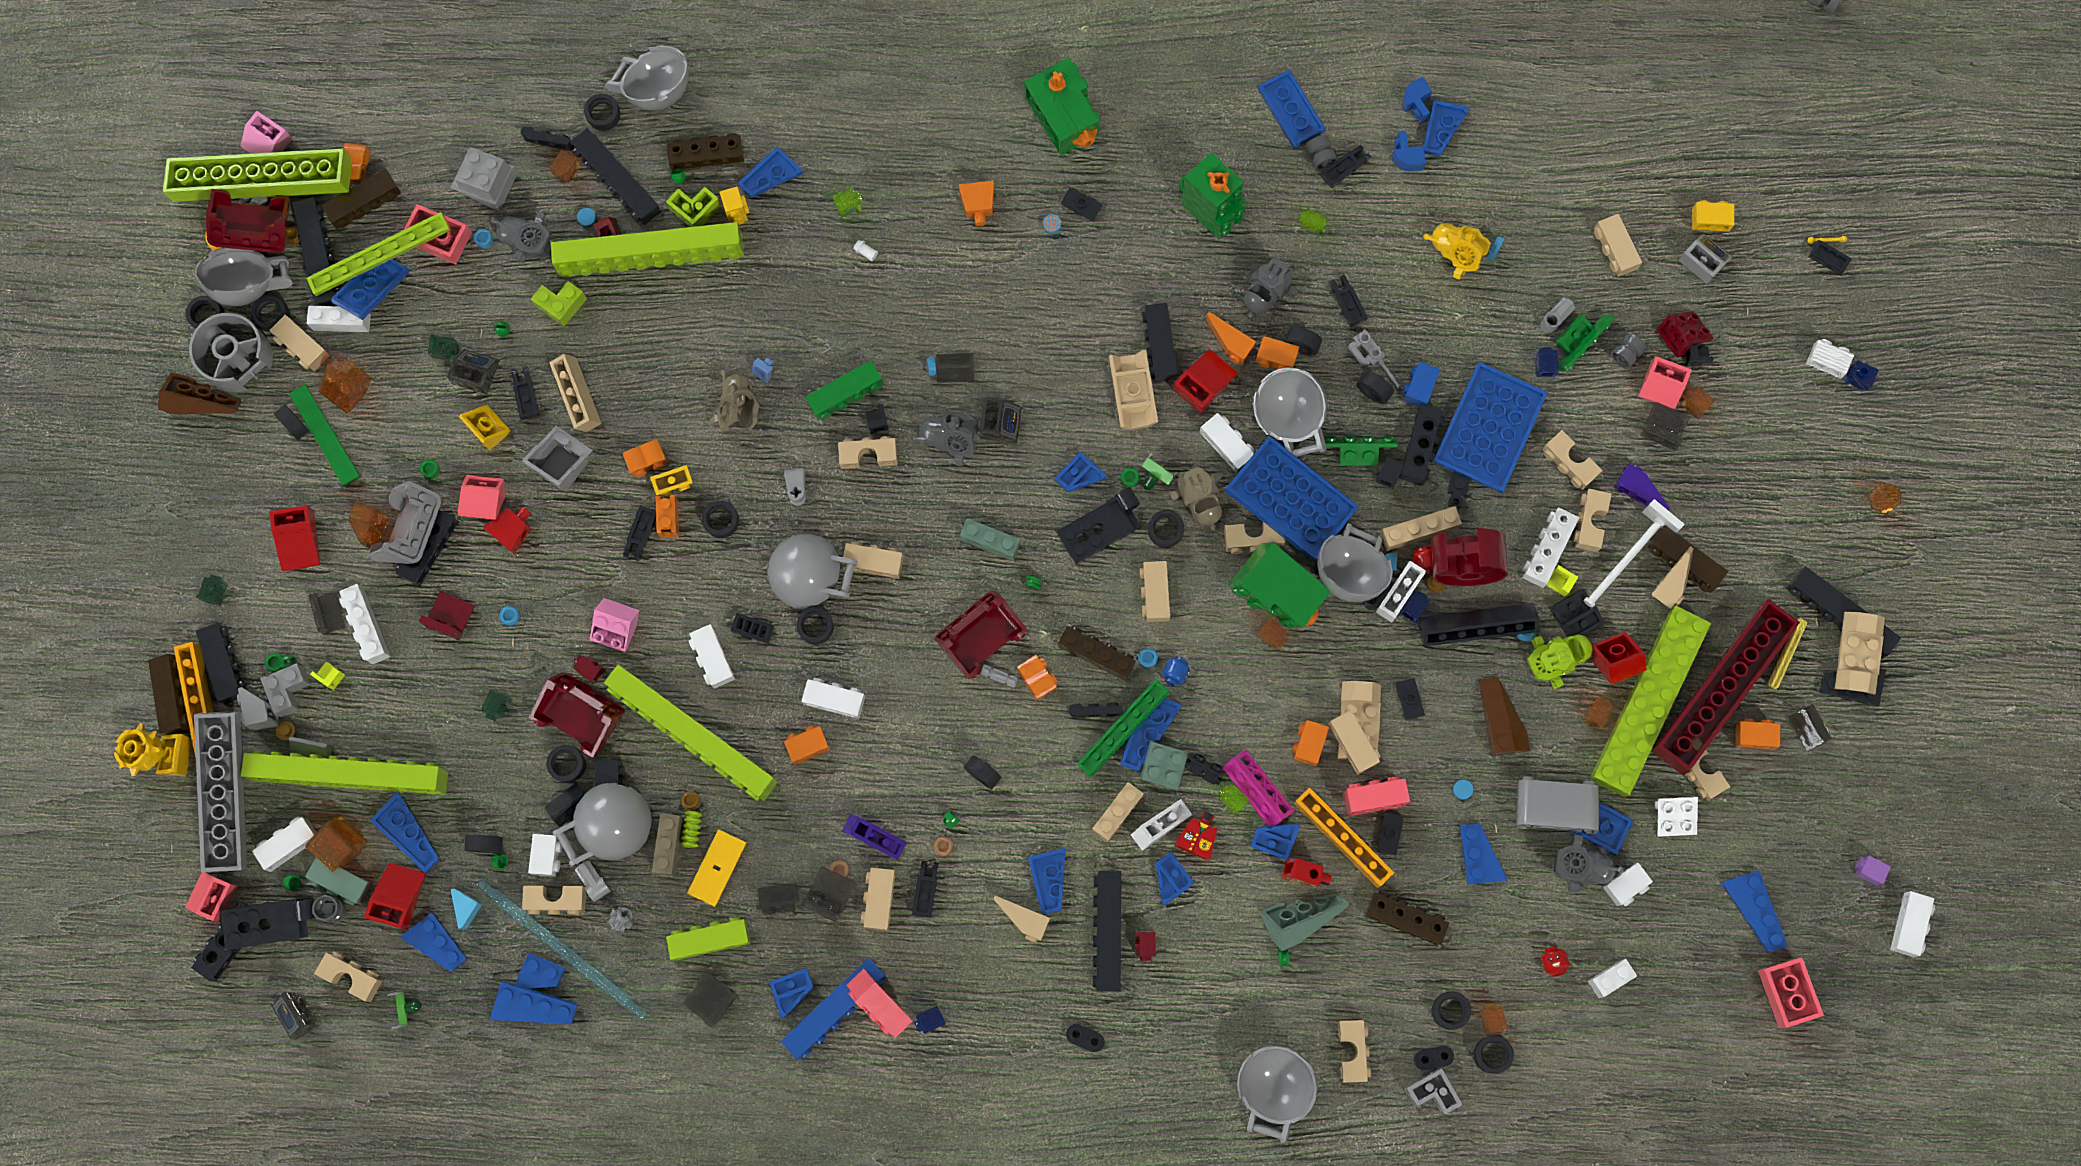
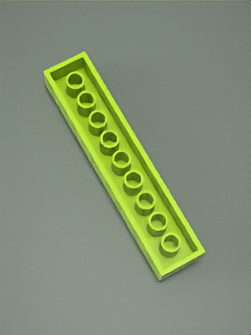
(258, 174)
(647, 249)
(1650, 701)
(686, 730)
(344, 773)

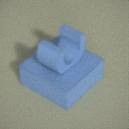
(762, 369)

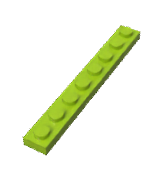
(378, 254)

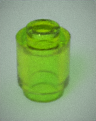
(1312, 220)

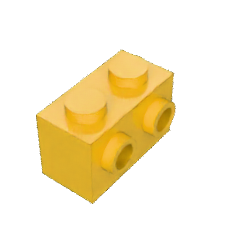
(735, 205)
(1713, 216)
(671, 480)

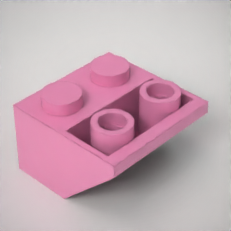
(264, 135)
(613, 624)

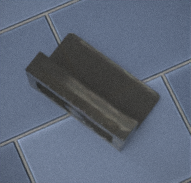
(955, 367)
(327, 612)
(1810, 727)

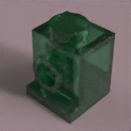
(448, 352)
(217, 593)
(495, 705)

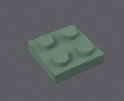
(1163, 765)

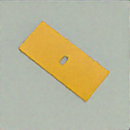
(724, 853)

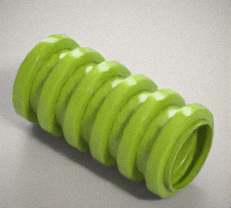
(691, 829)

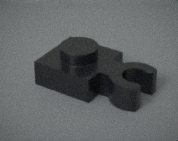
(1457, 487)

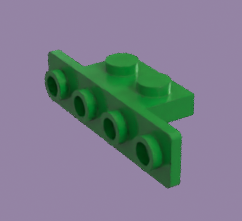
(1579, 337)
(1360, 450)

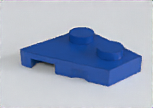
(1079, 474)
(1171, 878)
(539, 973)

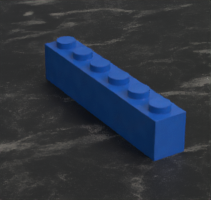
(827, 1014)

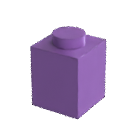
(1872, 870)

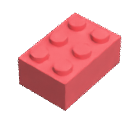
(446, 246)
(1376, 796)
(1790, 993)
(878, 1004)

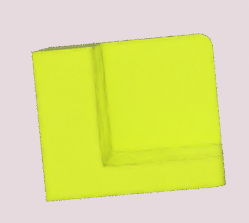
(1562, 580)
(328, 675)

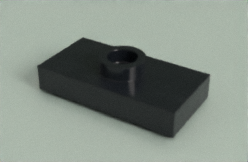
(1081, 204)
(1829, 257)
(1410, 699)
(1390, 833)

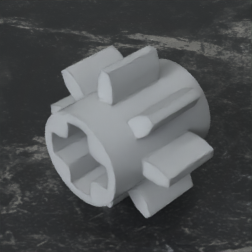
(621, 919)

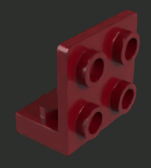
(1683, 331)
(448, 616)

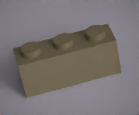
(667, 845)

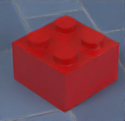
(1618, 658)

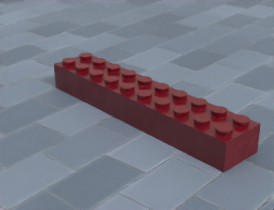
(1725, 686)

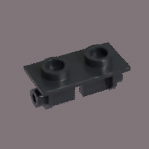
(1211, 770)

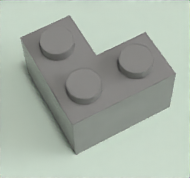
(280, 688)
(1436, 1087)

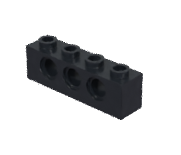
(1425, 415)
(436, 541)
(213, 970)

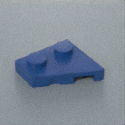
(1276, 839)
(791, 990)

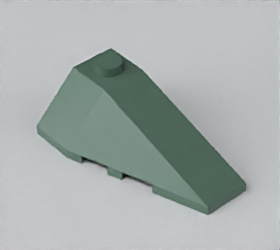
(1296, 922)

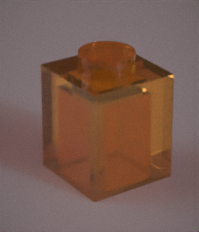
(565, 166)
(1697, 402)
(1885, 498)
(1273, 634)
(1599, 712)
(1493, 1018)

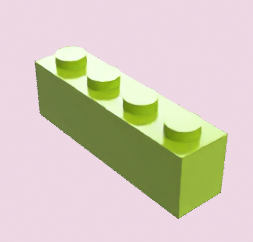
(708, 939)

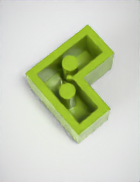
(694, 211)
(559, 306)

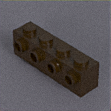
(705, 152)
(361, 199)
(1702, 568)
(1096, 653)
(168, 695)
(1407, 919)

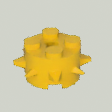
(138, 749)

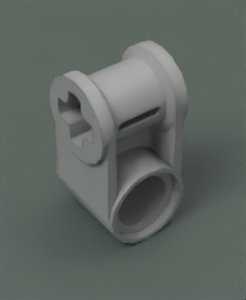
(795, 483)

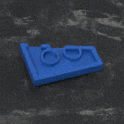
(1442, 125)
(769, 173)
(1479, 857)
(1048, 879)
(435, 942)

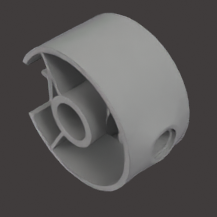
(230, 352)

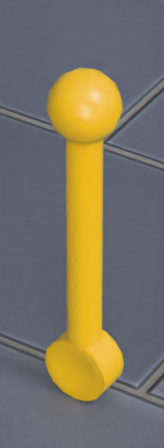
(1811, 240)

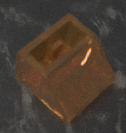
(344, 384)
(367, 523)
(336, 843)

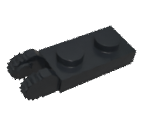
(546, 139)
(1344, 166)
(1348, 302)
(525, 395)
(640, 531)
(1095, 710)
(925, 891)

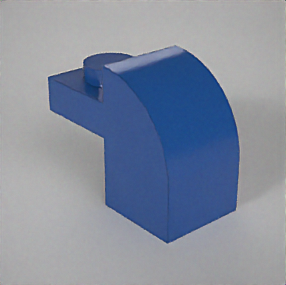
(1413, 99)
(1407, 158)

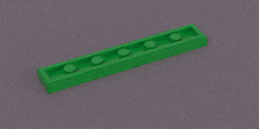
(324, 435)
(1123, 728)

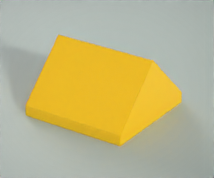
(485, 425)
(175, 755)

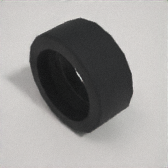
(598, 99)
(196, 303)
(259, 304)
(1307, 340)
(1375, 387)
(291, 422)
(720, 505)
(1162, 542)
(815, 611)
(566, 749)
(982, 772)
(483, 843)
(1466, 1010)
(1509, 1054)

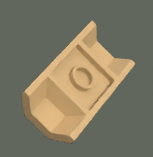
(1133, 391)
(1860, 652)
(1363, 700)

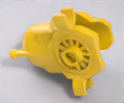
(1460, 246)

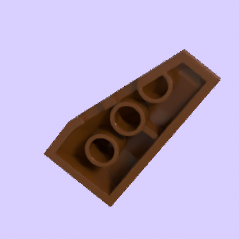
(184, 396)
(1502, 722)

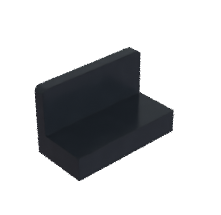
(563, 807)

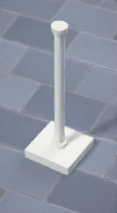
(1661, 518)

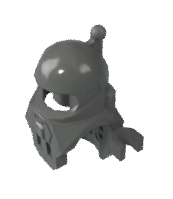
(535, 239)
(1268, 286)
(950, 433)
(1582, 866)

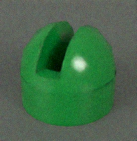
(678, 176)
(502, 332)
(282, 663)
(950, 819)
(503, 861)
(296, 882)

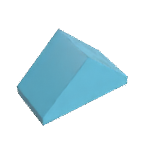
(465, 908)

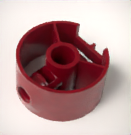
(1469, 558)

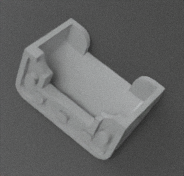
(413, 526)
(1558, 805)

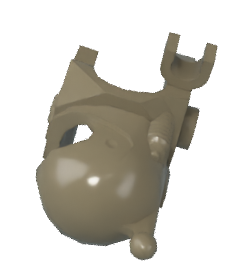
(731, 405)
(1200, 495)

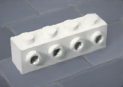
(1550, 547)
(364, 623)

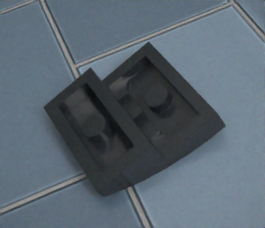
(1575, 615)

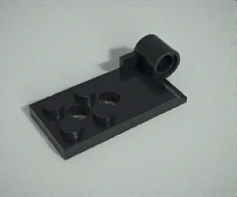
(1114, 516)
(286, 919)

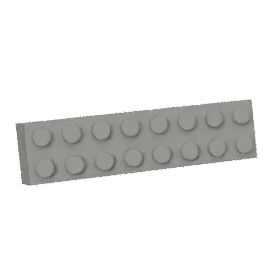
(220, 791)

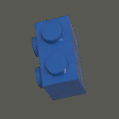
(1421, 385)

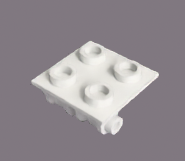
(1677, 816)

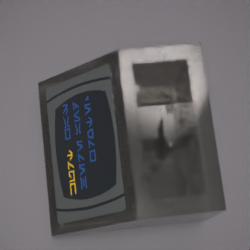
(473, 371)
(1000, 420)
(294, 1014)

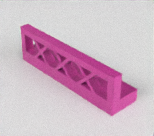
(1256, 790)

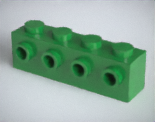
(844, 390)

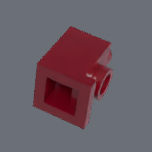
(606, 226)
(588, 668)
(1146, 945)

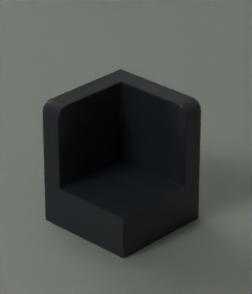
(1698, 356)
(877, 420)
(1390, 472)

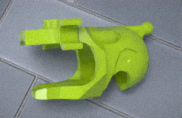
(1558, 657)

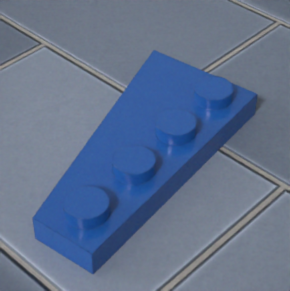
(1149, 731)
(404, 831)
(1757, 909)
(528, 1005)

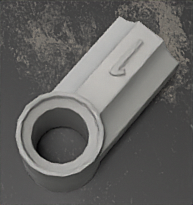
(1557, 315)
(594, 884)

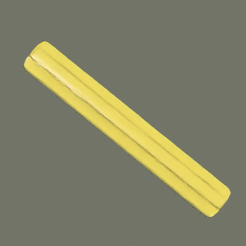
(1786, 655)

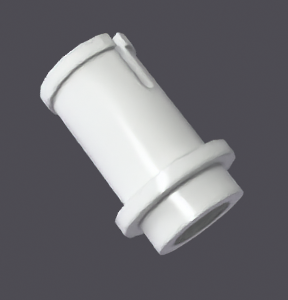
(865, 250)

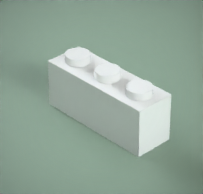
(335, 319)
(1227, 442)
(1400, 591)
(711, 656)
(833, 698)
(284, 844)
(1913, 924)

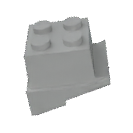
(484, 178)
(558, 458)

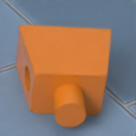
(977, 200)

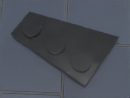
(1828, 687)

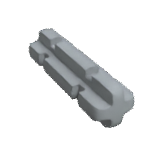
(999, 676)

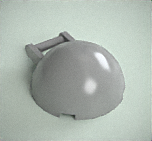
(653, 79)
(240, 275)
(1292, 408)
(1354, 567)
(807, 570)
(608, 823)
(1277, 1088)

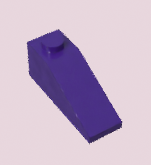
(1639, 486)
(873, 836)

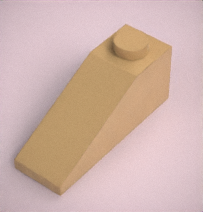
(1673, 585)
(1027, 921)

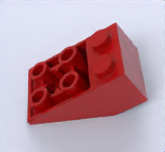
(1204, 381)
(295, 537)
(395, 896)

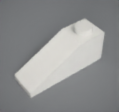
(1161, 824)

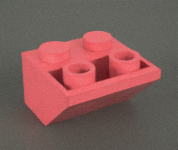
(1664, 382)
(481, 497)
(211, 896)

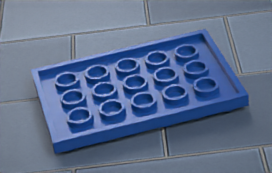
(1490, 427)
(1291, 498)

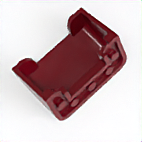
(245, 224)
(980, 633)
(577, 712)

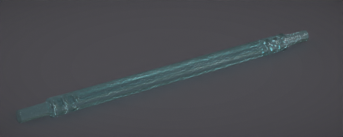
(561, 949)

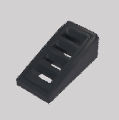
(734, 629)

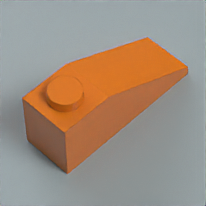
(1234, 343)

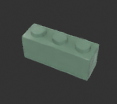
(990, 539)
(340, 882)

